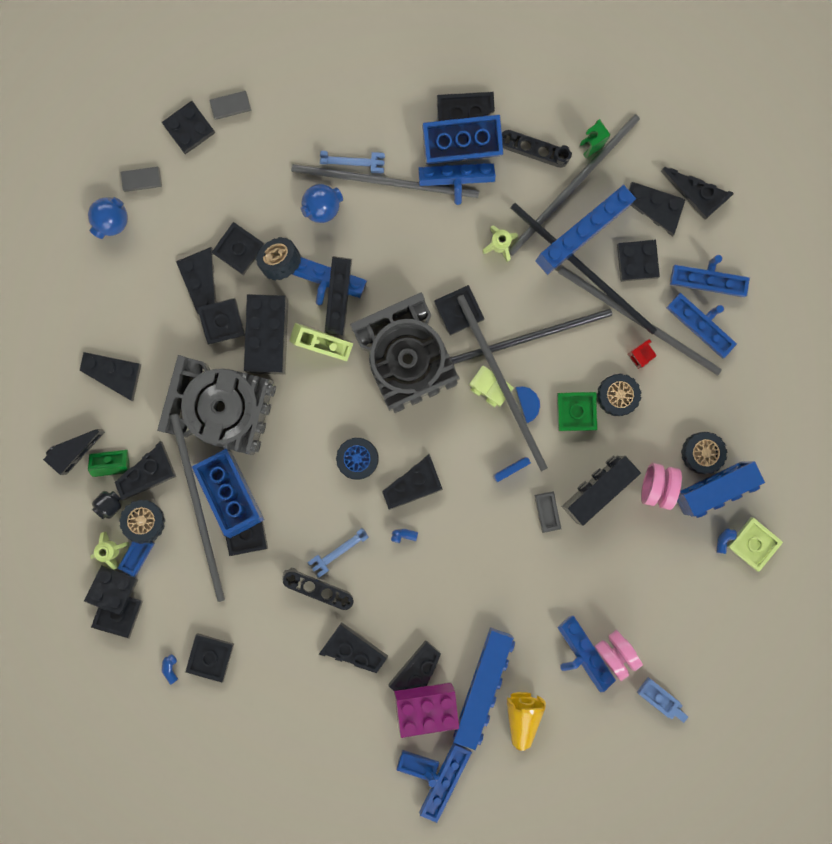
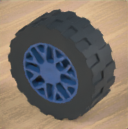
(357, 458)

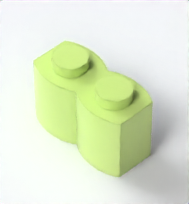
(487, 385)

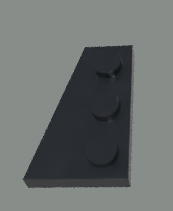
(465, 105)
(658, 206)
(198, 276)
(114, 373)
(147, 473)
(413, 485)
(352, 648)
(417, 669)

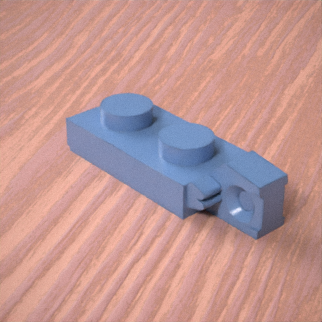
(661, 700)

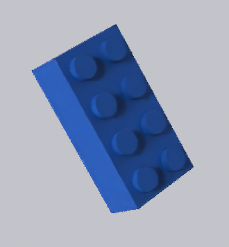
(462, 139)
(720, 488)
(228, 493)

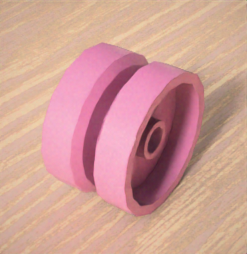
(661, 486)
(620, 654)

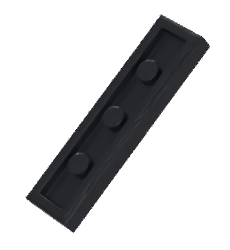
(338, 295)

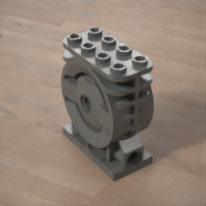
(393, 392)
(180, 395)

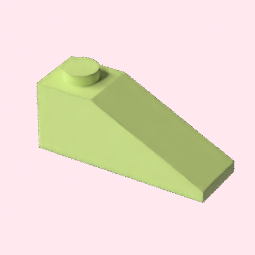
(320, 342)

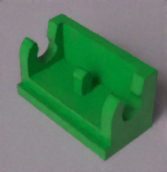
(597, 138)

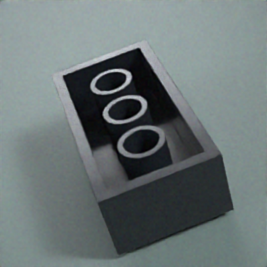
(266, 334)
(601, 489)

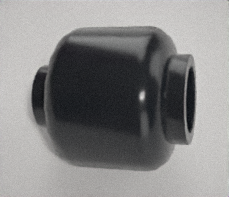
(106, 504)

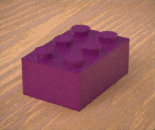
(426, 710)

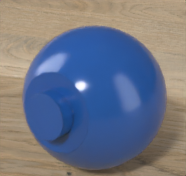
(321, 203)
(107, 217)

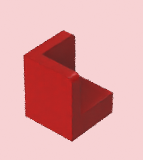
(642, 354)

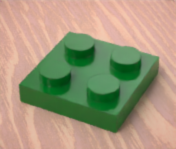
(577, 411)

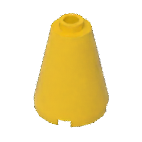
(524, 718)

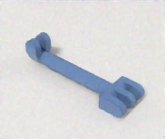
(373, 162)
(361, 535)

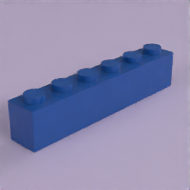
(585, 229)
(483, 688)

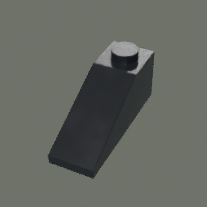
(68, 453)

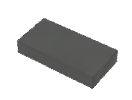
(230, 105)
(141, 179)
(547, 512)

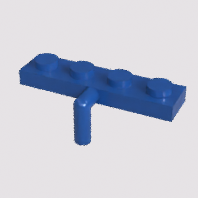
(457, 175)
(321, 275)
(709, 279)
(702, 324)
(586, 655)
(444, 782)

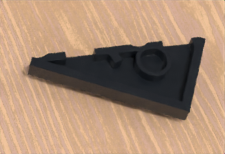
(702, 196)

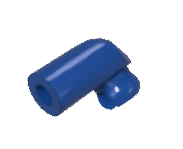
(403, 533)

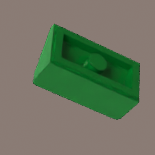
(108, 463)

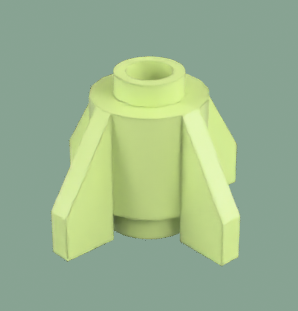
(500, 247)
(111, 548)

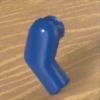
(723, 540)
(167, 666)

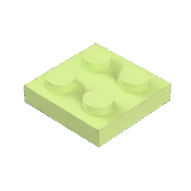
(755, 544)

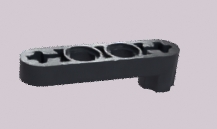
(535, 146)
(316, 592)

